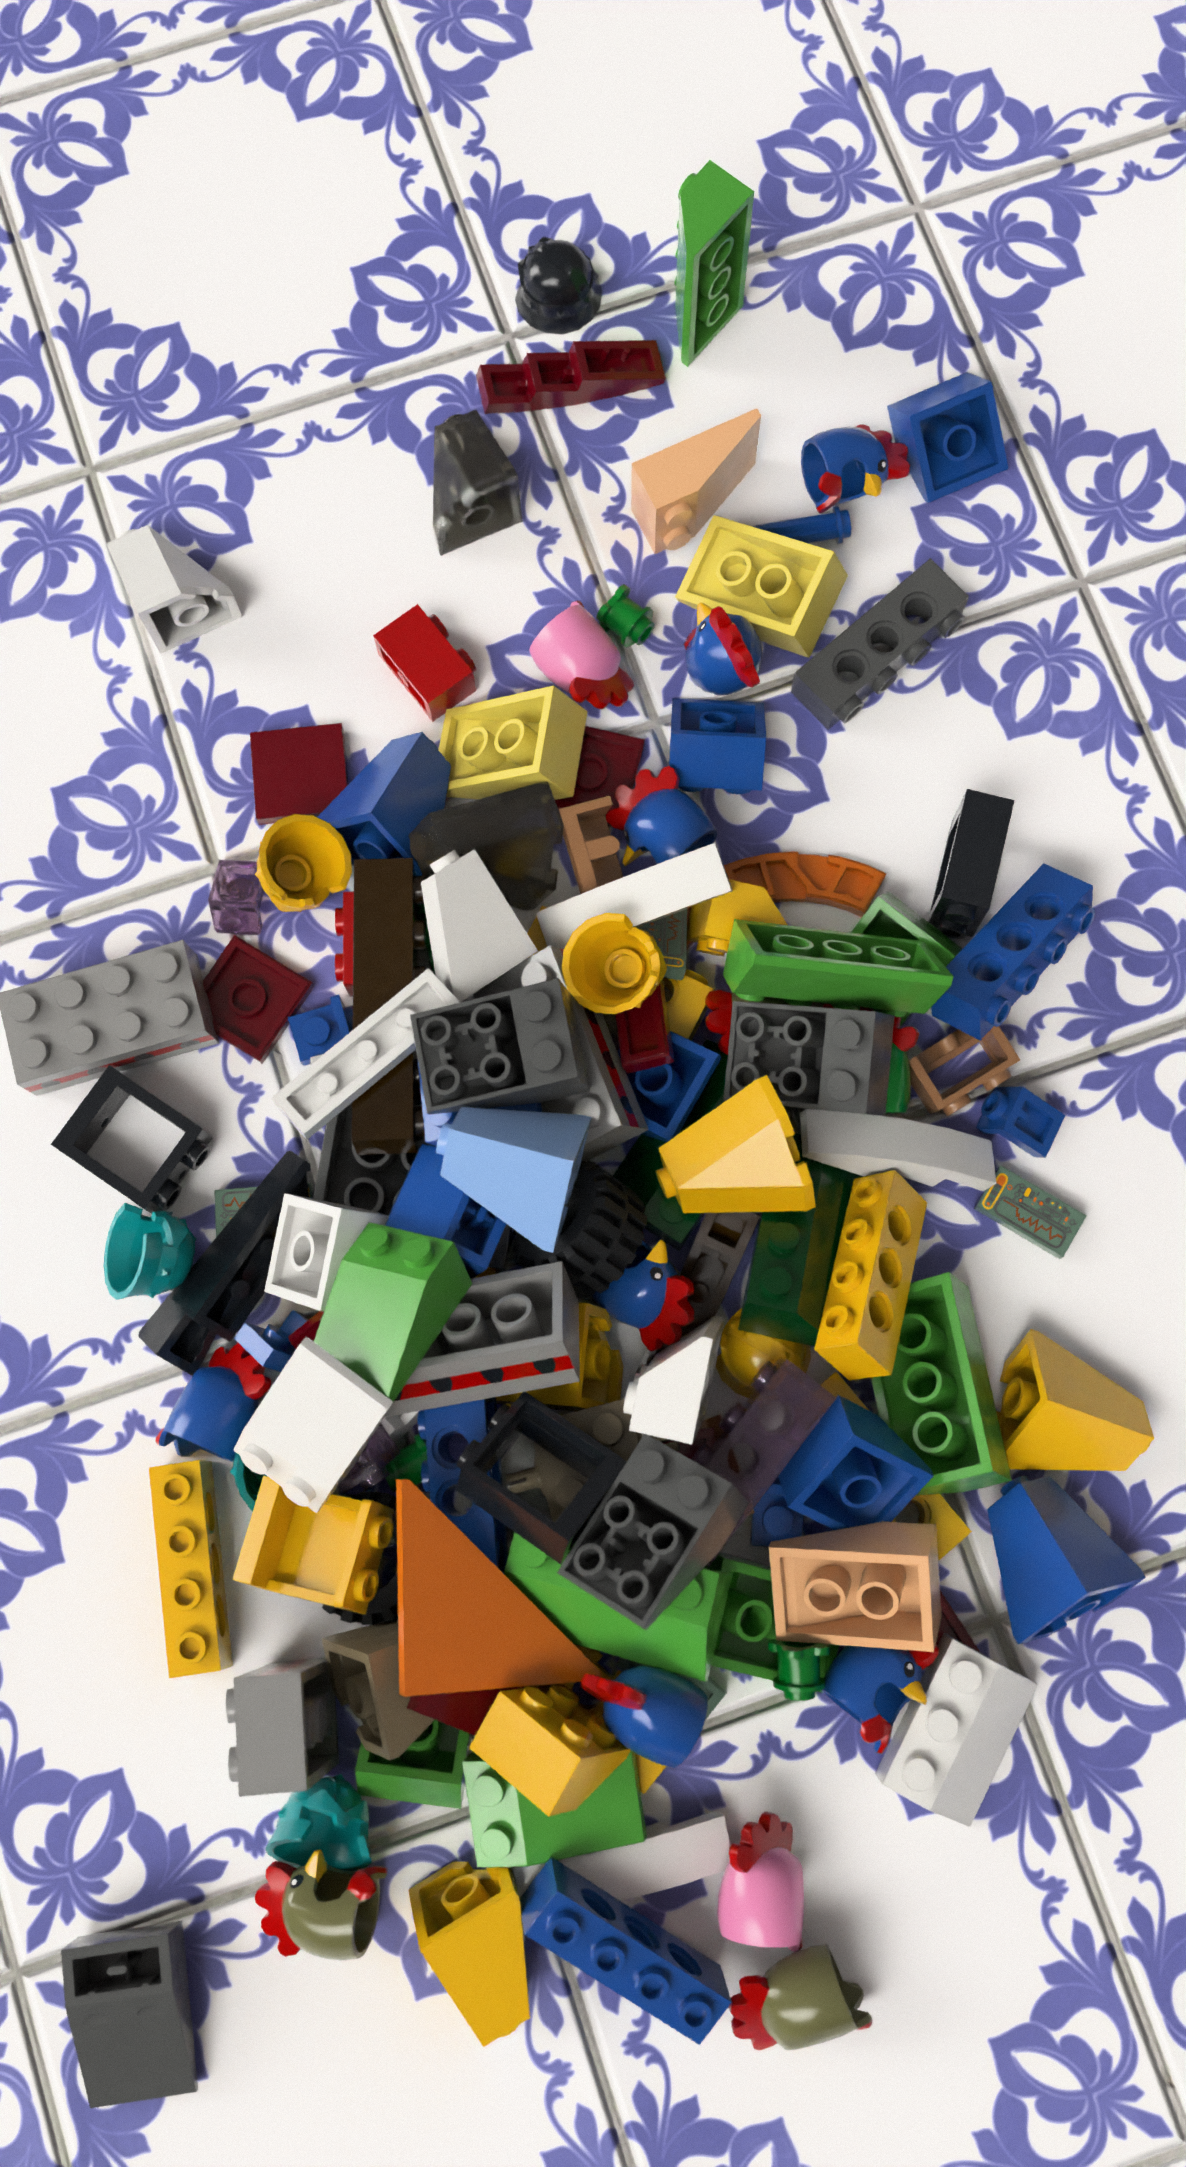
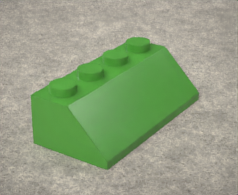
(710, 256)
(833, 968)
(942, 1390)
(677, 1641)

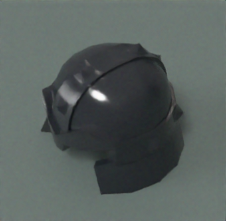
(557, 287)

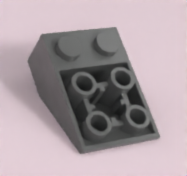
(500, 1050)
(812, 1055)
(653, 1532)
(131, 2013)

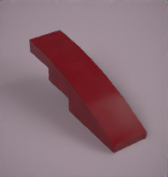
(570, 378)

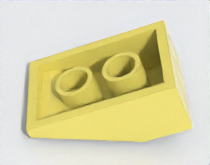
(768, 579)
(514, 744)

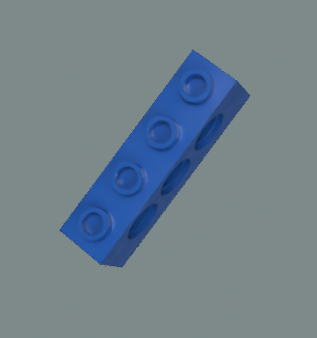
(1014, 950)
(441, 1474)
(624, 1951)

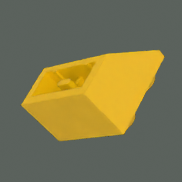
(713, 920)
(548, 1746)

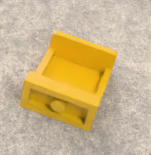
(314, 1555)

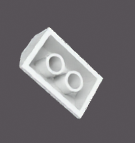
(675, 1388)
(956, 1741)

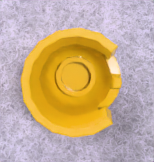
(302, 862)
(611, 964)
(746, 1353)

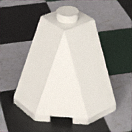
(170, 589)
(470, 925)

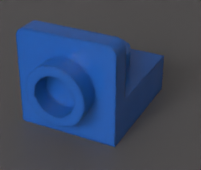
(321, 1028)
(1021, 1119)
(271, 1344)
(774, 1519)

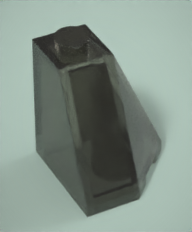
(471, 484)
(510, 834)

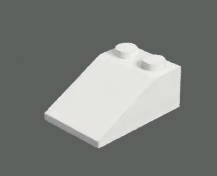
(312, 1426)

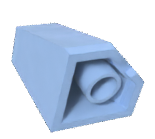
(516, 1165)

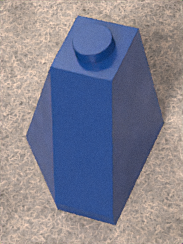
(390, 799)
(1053, 1558)

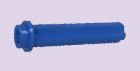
(814, 528)

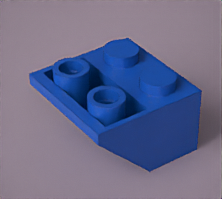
(441, 1210)

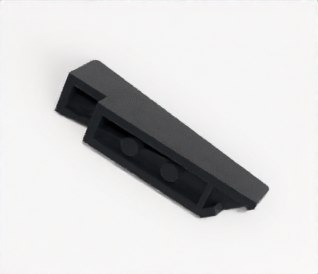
(227, 1276)

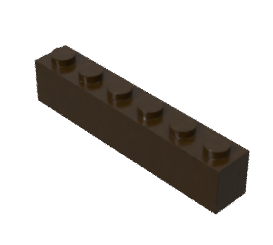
(384, 963)

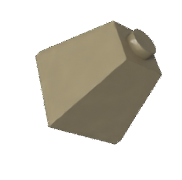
(366, 1676)

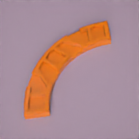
(809, 879)

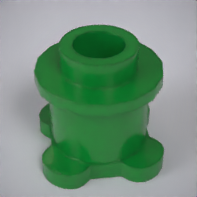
(626, 618)
(408, 1463)
(798, 1668)

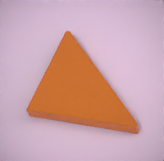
(463, 1617)

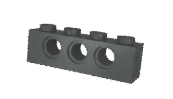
(925, 594)

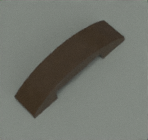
(712, 1265)

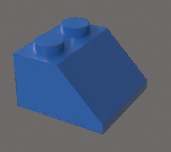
(950, 435)
(718, 744)
(671, 1090)
(852, 1470)

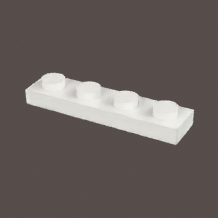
(359, 1057)

